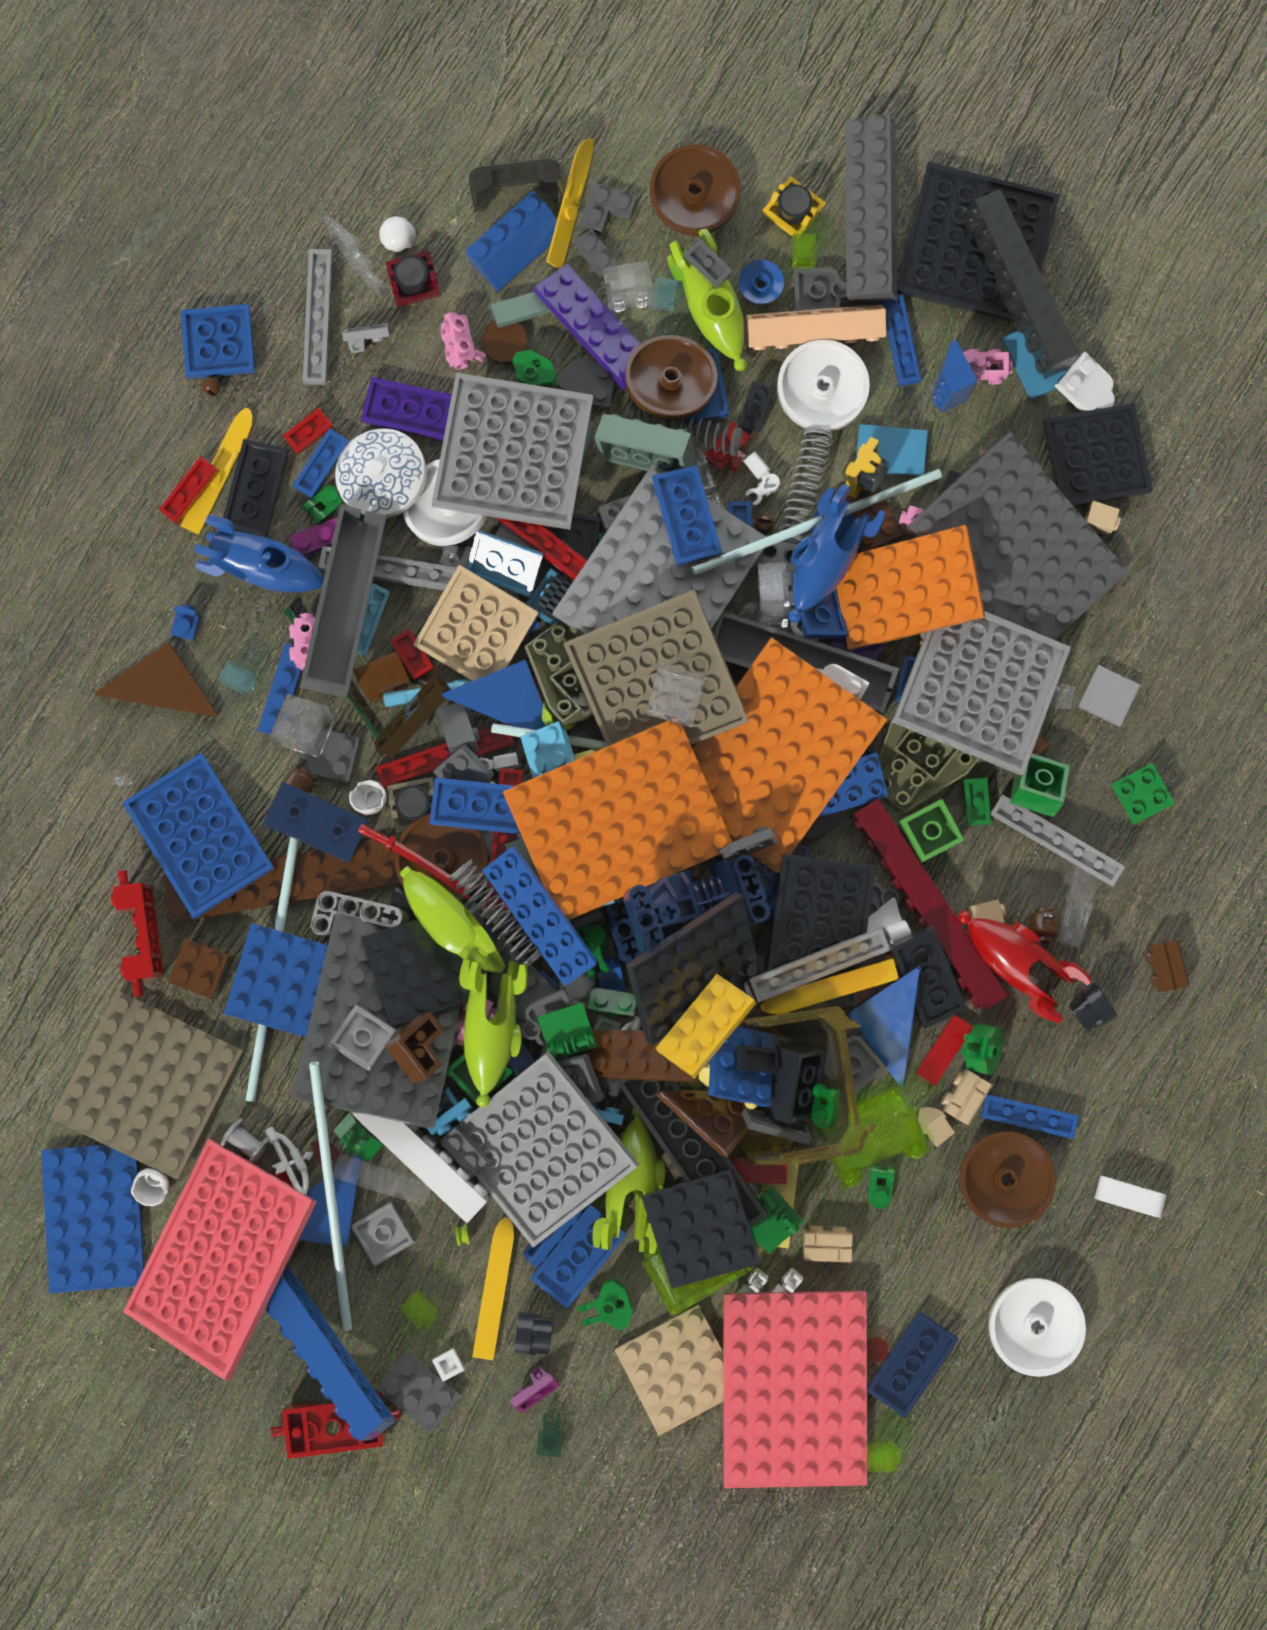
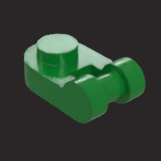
(329, 498)
(825, 1114)
(880, 1195)

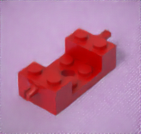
(139, 898)
(308, 1434)

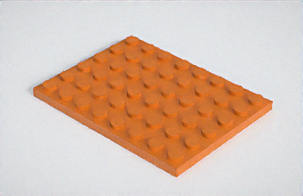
(790, 753)
(618, 819)

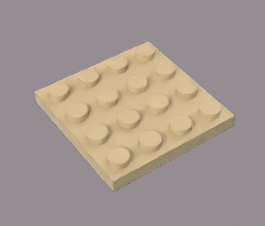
(475, 626)
(675, 1369)

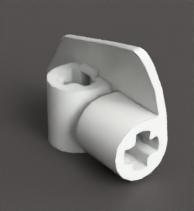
(890, 921)

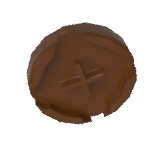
(503, 342)

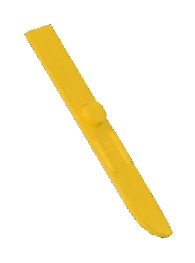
(570, 204)
(223, 461)
(831, 987)
(494, 1290)

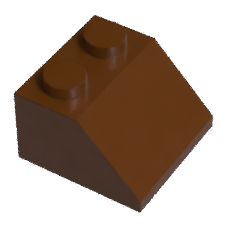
(382, 677)

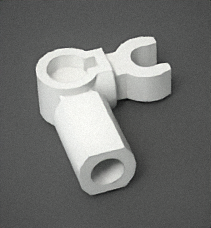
(770, 482)
(507, 761)
(755, 1281)
(790, 1281)

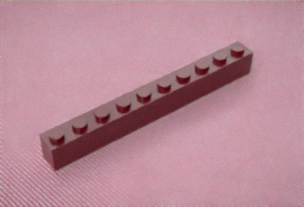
(928, 904)

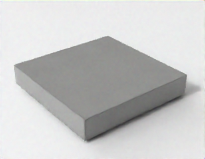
(1108, 695)
(362, 1037)
(383, 1233)

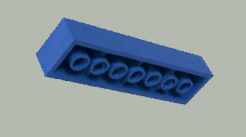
(327, 1359)

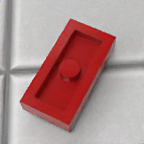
(308, 431)
(719, 459)
(412, 657)

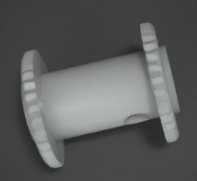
(245, 1141)

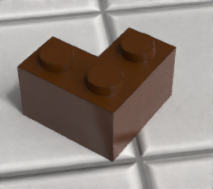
(412, 1048)

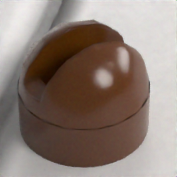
(211, 386)
(764, 528)

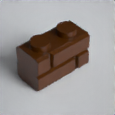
(1167, 966)

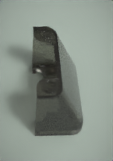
(488, 176)

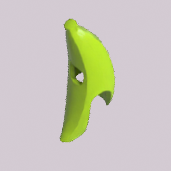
(449, 921)

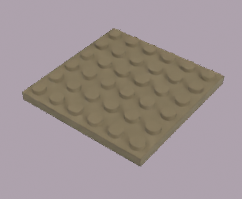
(622, 661)
(147, 1085)

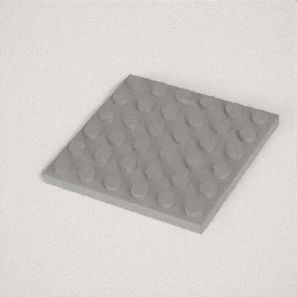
(512, 451)
(983, 689)
(545, 1149)

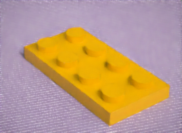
(705, 1026)

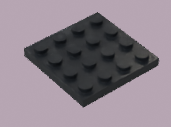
(1098, 455)
(413, 972)
(702, 1228)

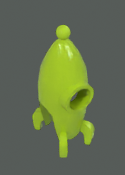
(713, 310)
(495, 1040)
(644, 1179)

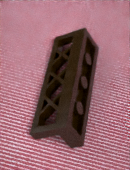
(411, 717)

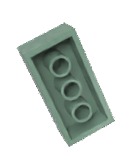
(643, 444)

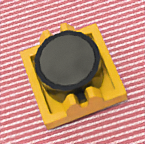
(793, 207)
(867, 470)

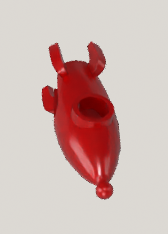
(1011, 953)

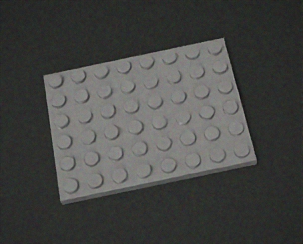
(638, 570)

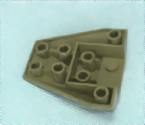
(557, 675)
(919, 766)

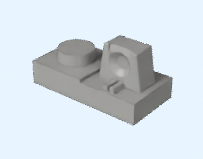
(356, 336)

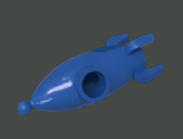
(819, 559)
(256, 560)

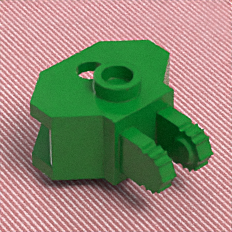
(527, 372)
(597, 943)
(983, 1049)
(357, 1138)
(607, 1308)

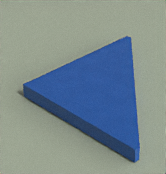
(503, 695)
(889, 1022)
(317, 1227)

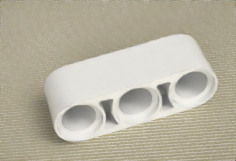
(1130, 1196)

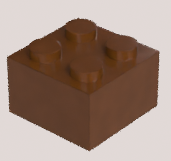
(200, 969)

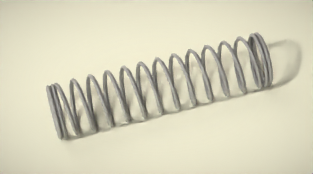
(824, 439)
(454, 876)

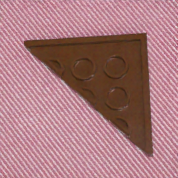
(160, 682)
(712, 1117)

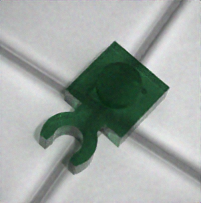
(550, 1439)

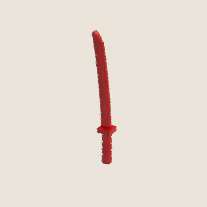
(392, 844)

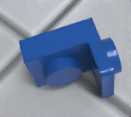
(185, 622)
(613, 978)

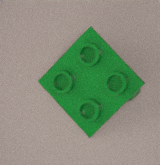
(1143, 793)
(567, 1031)
(779, 1222)

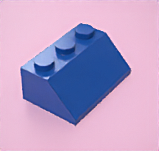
(954, 380)

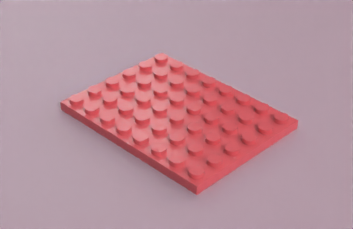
(219, 1258)
(794, 1389)

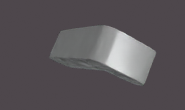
(362, 911)

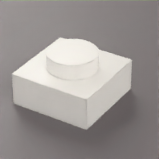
(448, 1364)

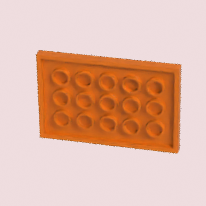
(910, 588)

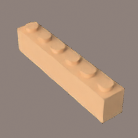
(812, 325)

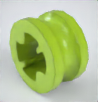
(462, 1234)

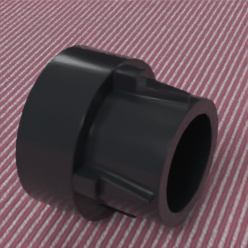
(1092, 1008)
(533, 1334)

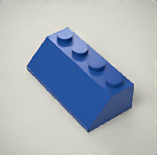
(513, 241)

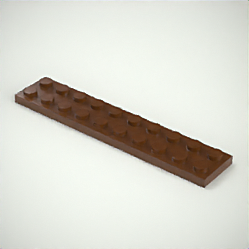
(313, 874)

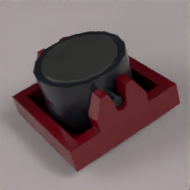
(413, 278)

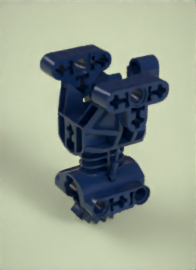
(681, 901)

